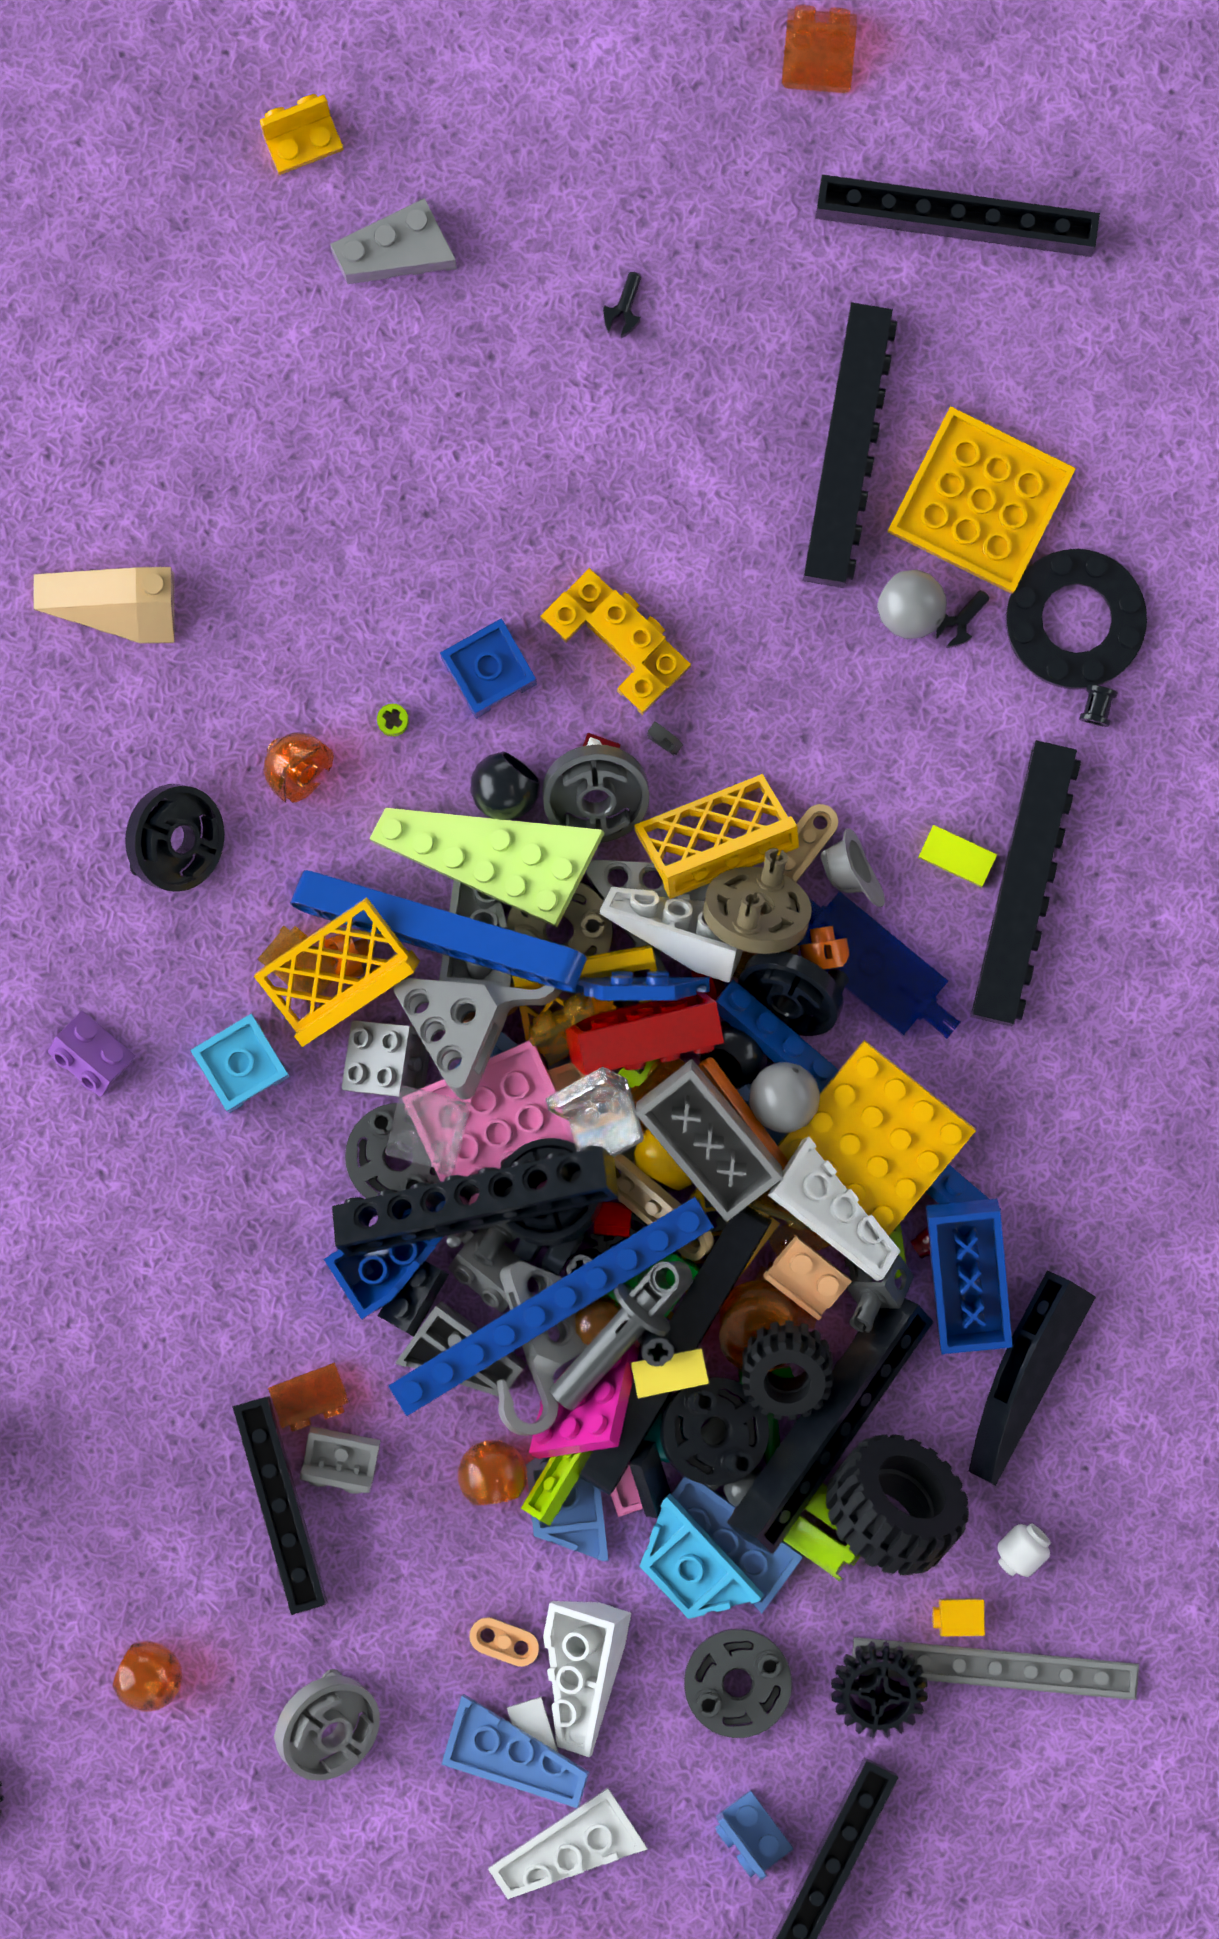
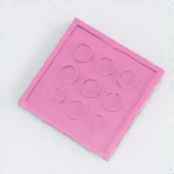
(506, 1111)

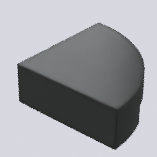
(659, 734)

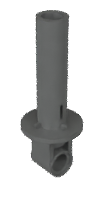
(641, 1310)

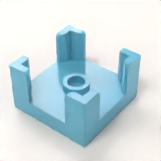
(239, 1063)

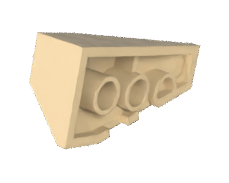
(120, 601)

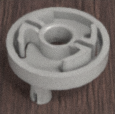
(313, 1709)

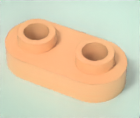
(503, 1643)

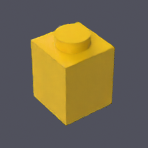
(959, 1617)

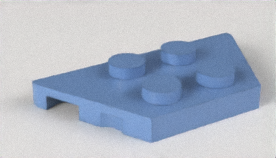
(579, 1521)

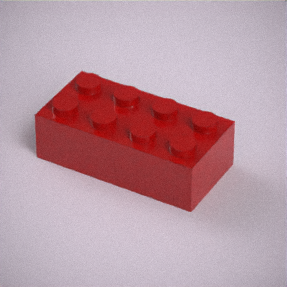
(645, 1033)

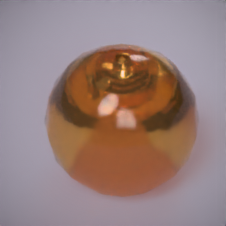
(492, 1473)
(148, 1677)

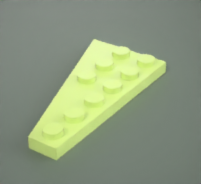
(511, 861)

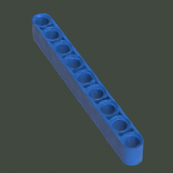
(444, 931)

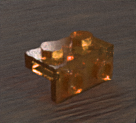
(309, 1396)

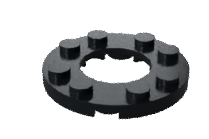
(1064, 667)

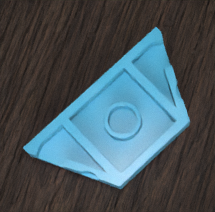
(693, 1566)

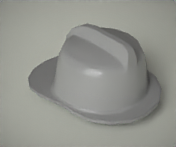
(850, 870)

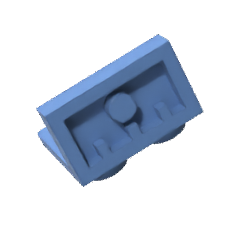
(754, 1835)

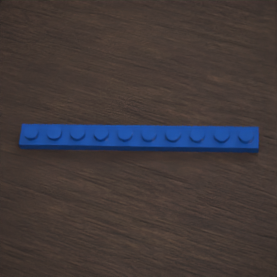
(785, 1045)
(550, 1306)

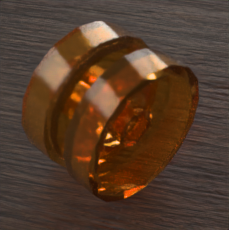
(749, 1309)

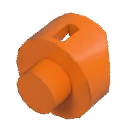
(361, 947)
(836, 949)

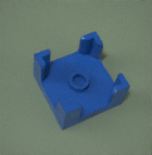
(488, 667)

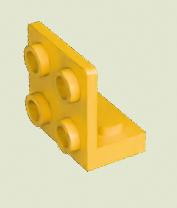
(300, 133)

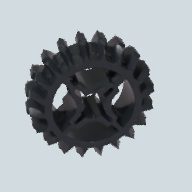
(864, 1687)

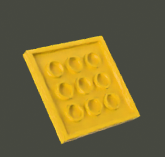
(981, 500)
(882, 1134)

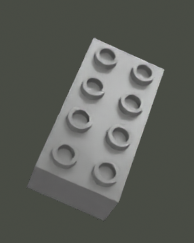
(709, 1140)

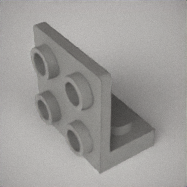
(384, 1059)

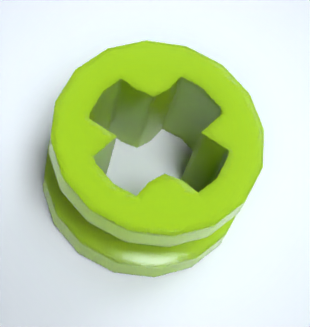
(403, 717)

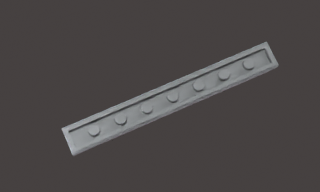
(1015, 1669)

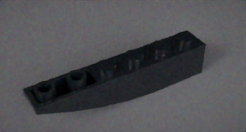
(1027, 1371)

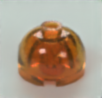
(294, 763)

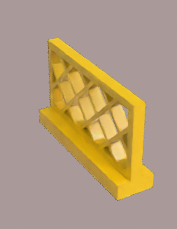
(702, 867)
(595, 966)
(354, 996)

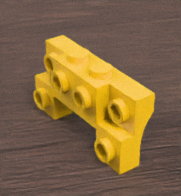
(624, 631)

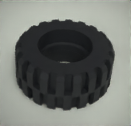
(879, 1528)

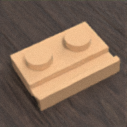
(807, 1278)

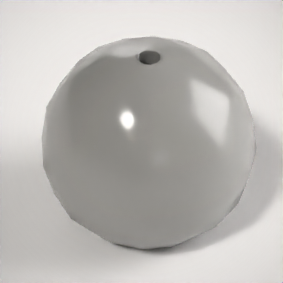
(912, 604)
(784, 1097)

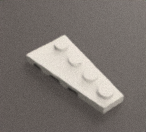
(833, 1212)
(578, 1842)

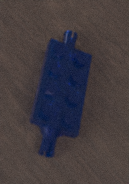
(883, 969)

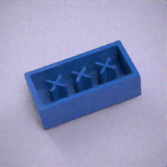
(969, 1276)

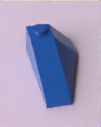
(378, 1276)

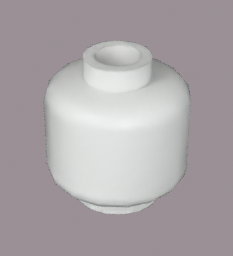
(1023, 1550)

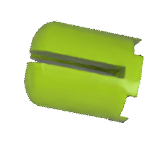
(816, 1543)

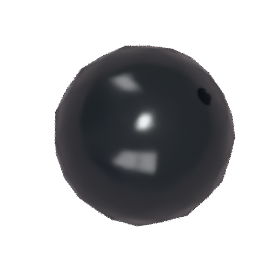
(504, 787)
(738, 1056)

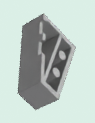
(394, 247)
(443, 1330)

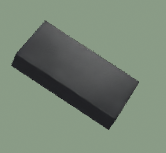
(649, 1478)

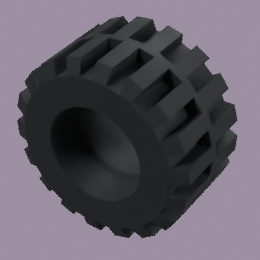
(793, 1394)

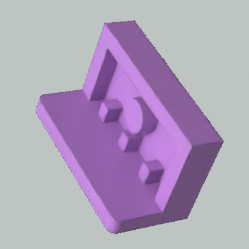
(90, 1053)

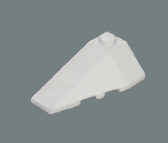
(674, 928)
(584, 1657)

